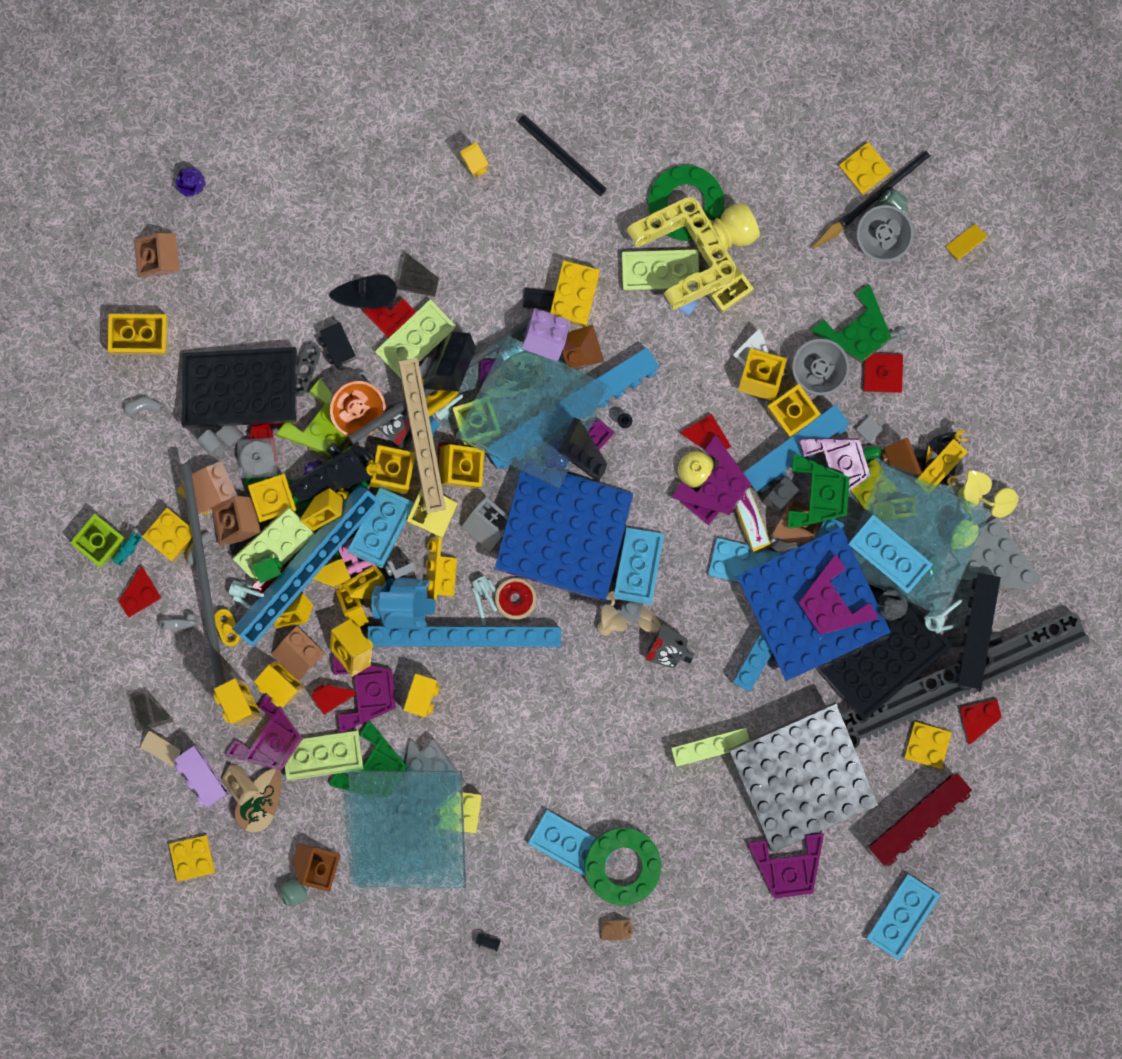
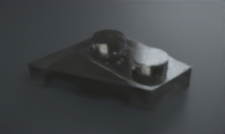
(417, 278)
(147, 710)

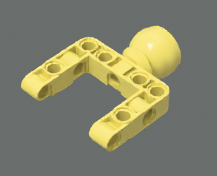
(734, 227)

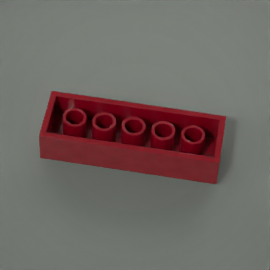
(918, 819)

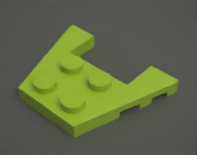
(321, 430)

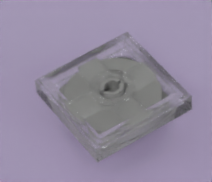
(257, 458)

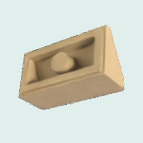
(161, 748)
(239, 784)

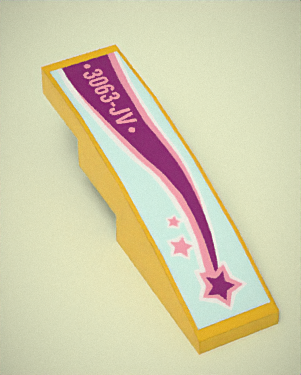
(752, 522)

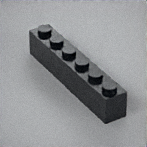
(978, 633)

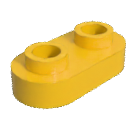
(226, 628)

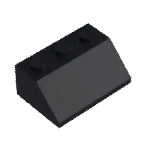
(451, 362)

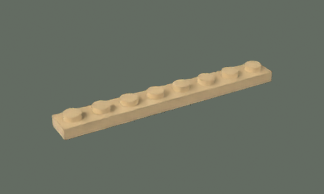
(422, 435)

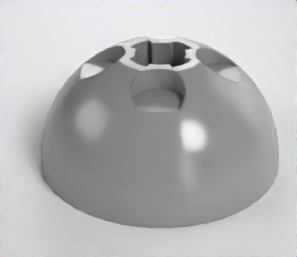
(890, 245)
(827, 357)

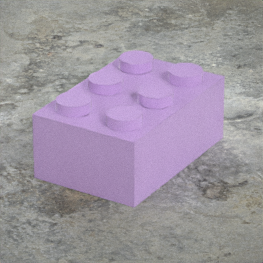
(201, 777)

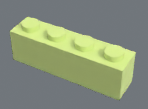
(708, 747)

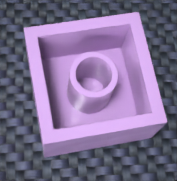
(546, 334)

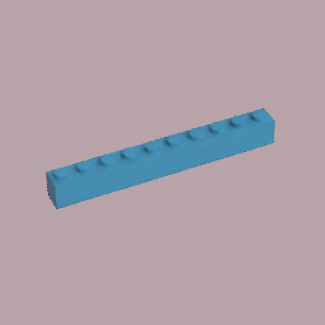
(619, 379)
(305, 566)
(466, 637)
(760, 651)

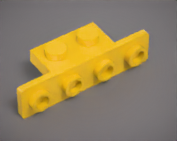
(440, 571)

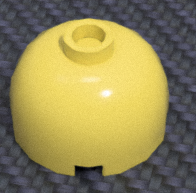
(695, 468)

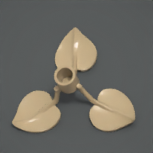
(614, 621)

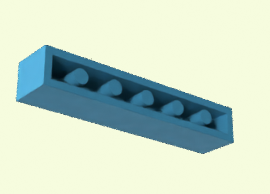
(780, 460)

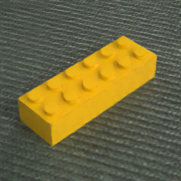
(237, 703)

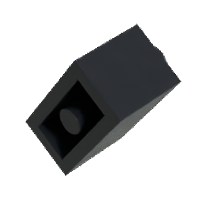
(337, 345)

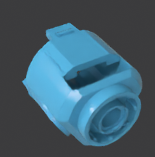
(403, 603)

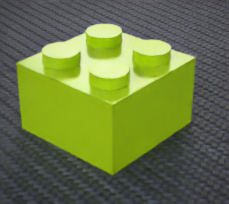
(98, 541)

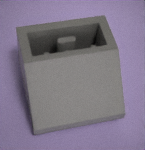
(486, 524)

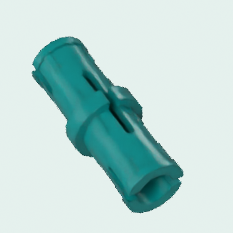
(127, 548)

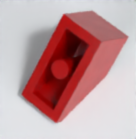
(331, 697)

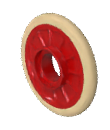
(527, 594)

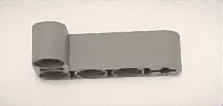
(221, 441)

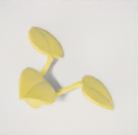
(980, 484)

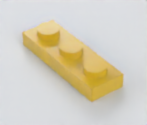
(943, 463)

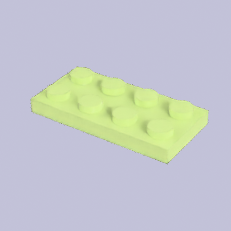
(658, 268)
(416, 337)
(282, 537)
(325, 756)

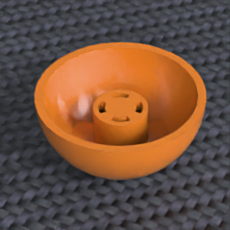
(366, 406)

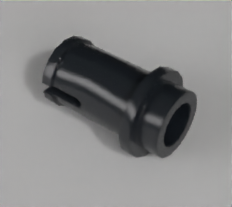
(626, 416)
(487, 941)

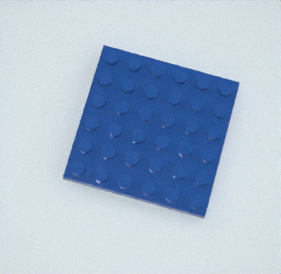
(564, 534)
(780, 584)

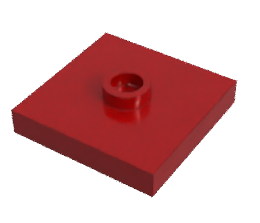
(883, 373)

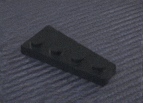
(582, 450)
(336, 473)

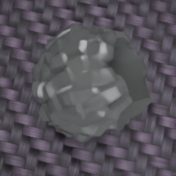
(892, 605)

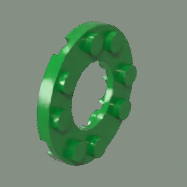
(690, 176)
(595, 866)

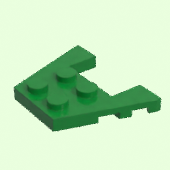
(862, 335)
(827, 494)
(381, 759)

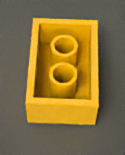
(575, 293)
(138, 334)

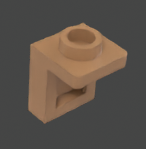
(616, 929)

